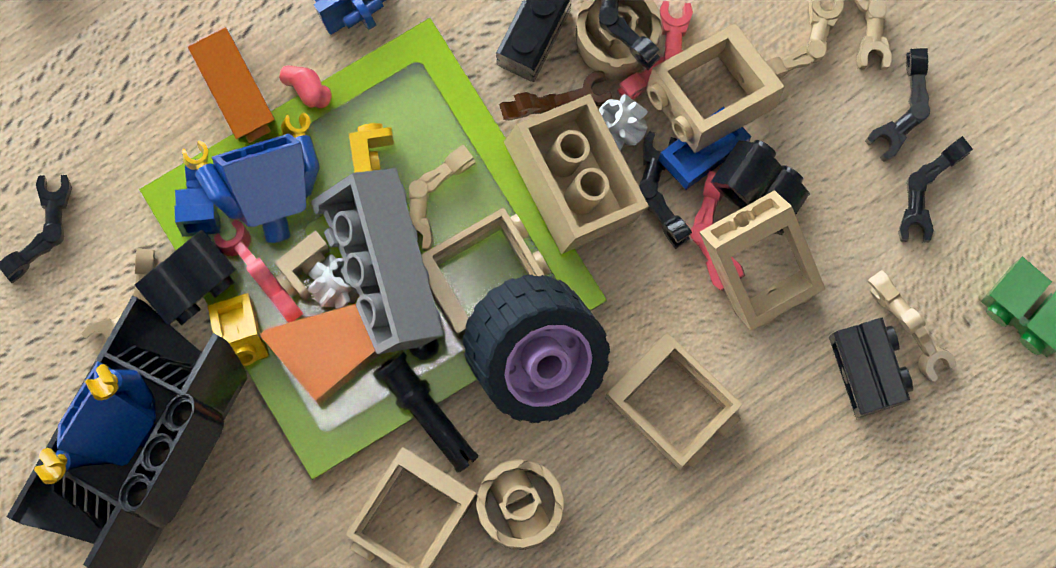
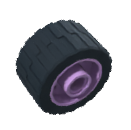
(536, 348)

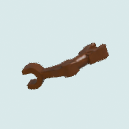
(531, 104)

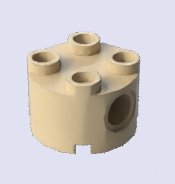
(607, 53)
(520, 504)

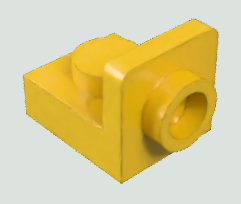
(367, 137)
(238, 324)

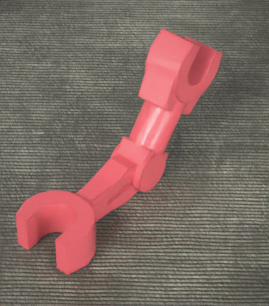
(674, 30)
(704, 219)
(259, 271)

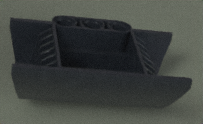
(131, 504)

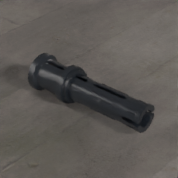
(414, 395)

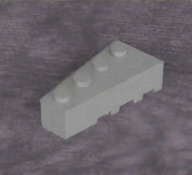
(381, 258)

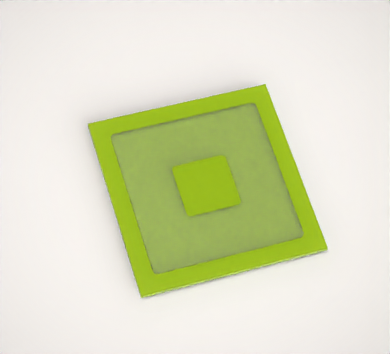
(432, 111)

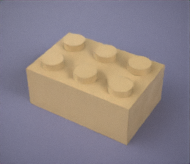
(575, 173)

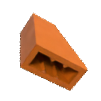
(232, 85)
(323, 349)

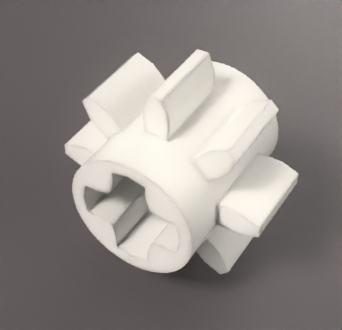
(624, 120)
(329, 284)

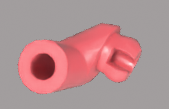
(307, 85)

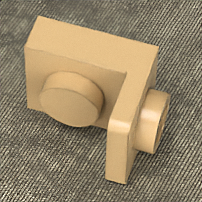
(298, 260)

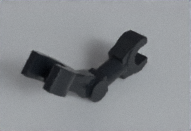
(640, 47)
(895, 131)
(917, 185)
(673, 226)
(18, 263)

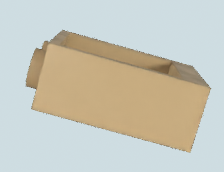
(745, 65)
(744, 230)
(514, 232)
(643, 369)
(431, 476)

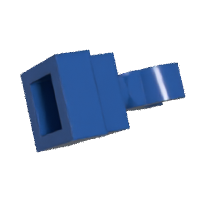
(194, 209)

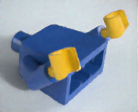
(262, 179)
(102, 424)

